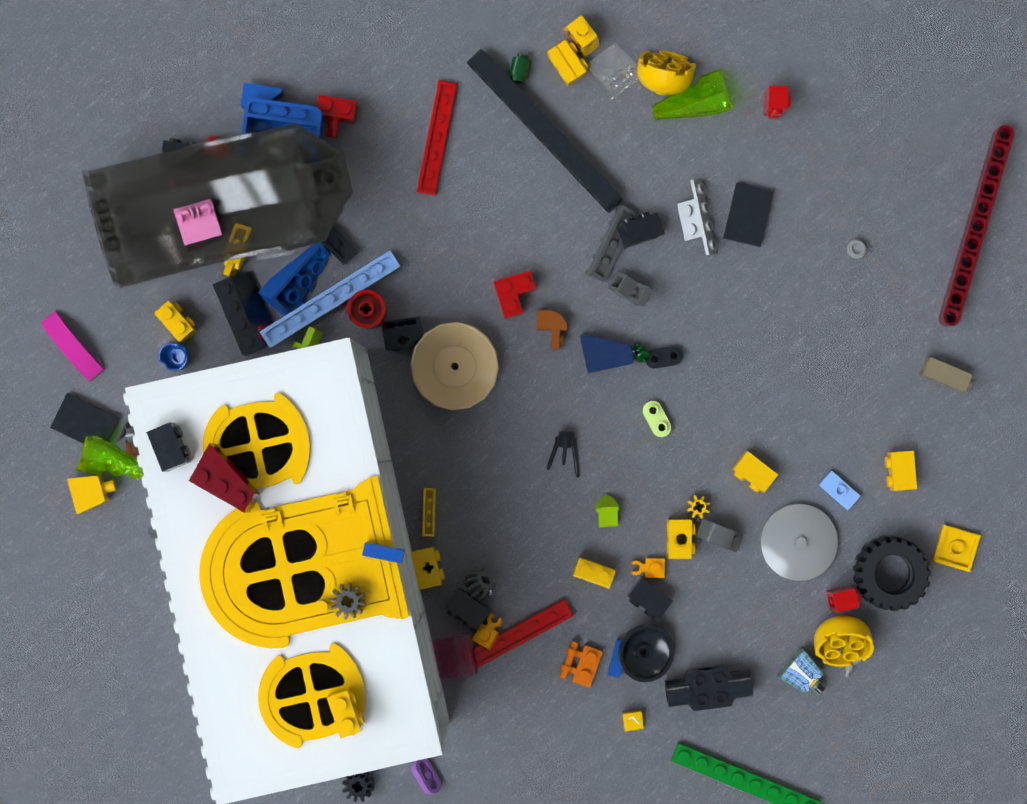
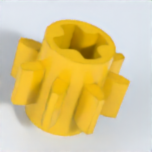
(693, 504)

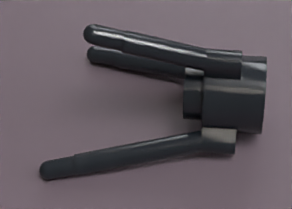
(565, 440)

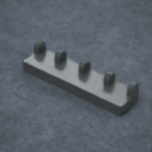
(610, 245)

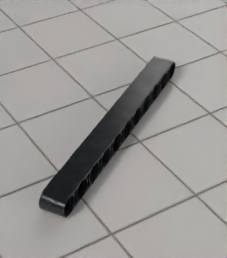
(544, 130)

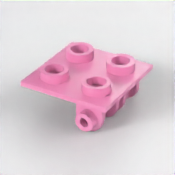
(197, 222)

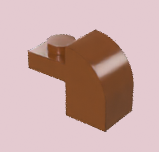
(553, 322)

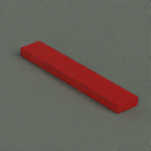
(437, 138)
(524, 632)

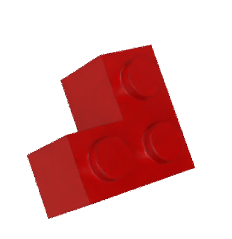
(508, 291)

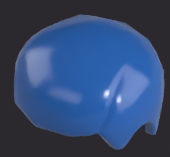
(174, 356)

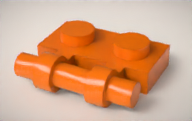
(586, 667)

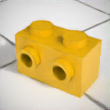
(172, 317)
(345, 712)

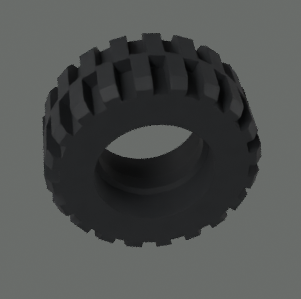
(917, 573)

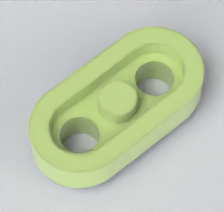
(656, 419)

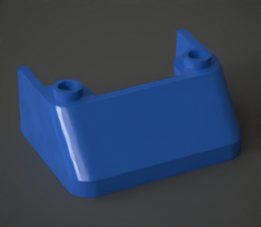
(264, 113)

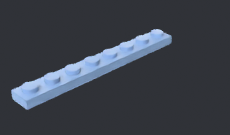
(329, 299)

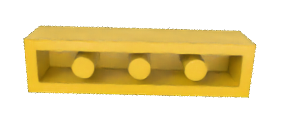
(429, 510)

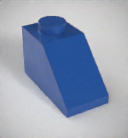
(262, 92)

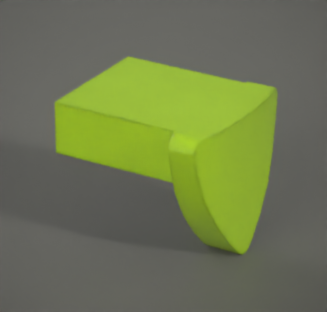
(311, 338)
(607, 511)

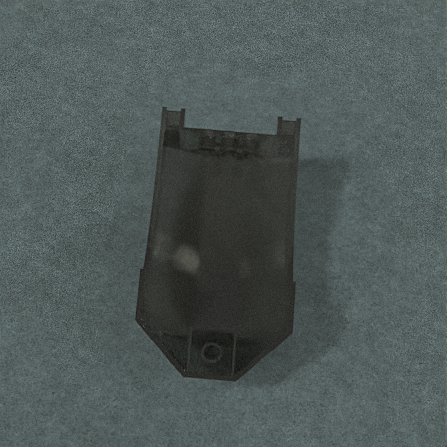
(265, 186)

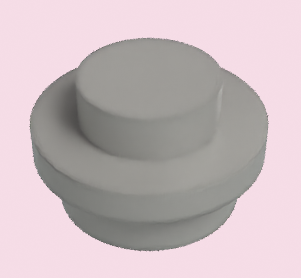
(856, 249)

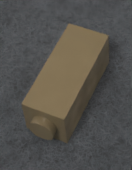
(946, 375)

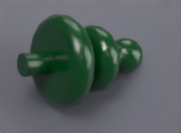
(641, 353)

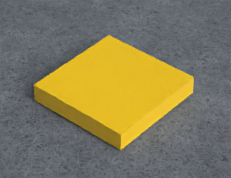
(956, 548)

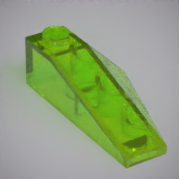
(703, 98)
(101, 456)

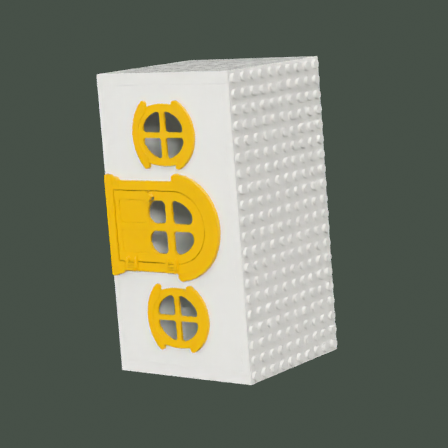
(243, 650)

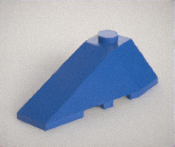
(292, 284)

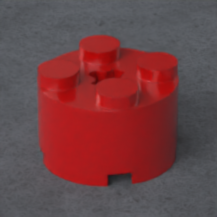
(373, 318)

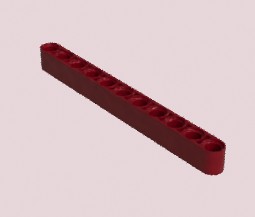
(976, 216)

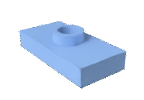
(839, 490)

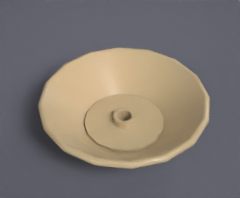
(449, 345)

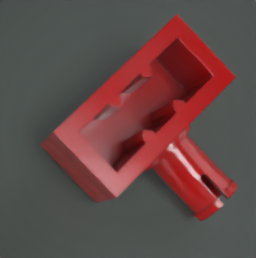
(336, 111)

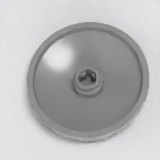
(798, 542)

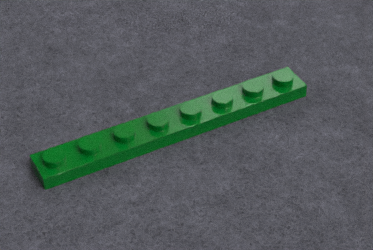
(738, 777)

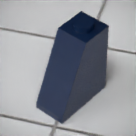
(605, 354)

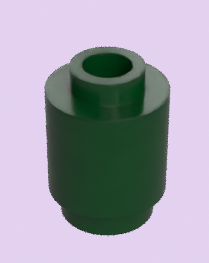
(520, 68)

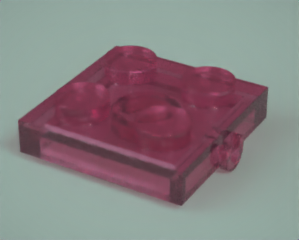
(455, 656)

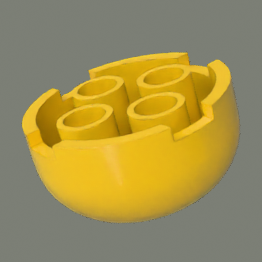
(663, 77)
(843, 632)

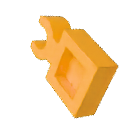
(652, 567)
(486, 634)

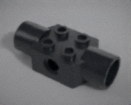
(708, 688)

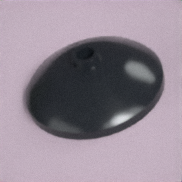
(654, 660)

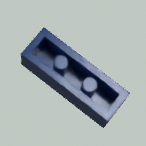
(383, 552)
(614, 667)

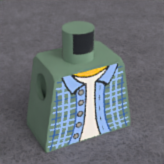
(802, 673)

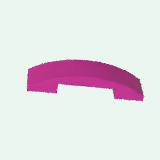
(71, 346)

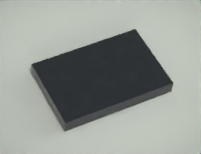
(748, 214)
(83, 419)

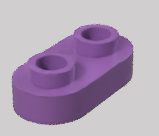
(425, 776)

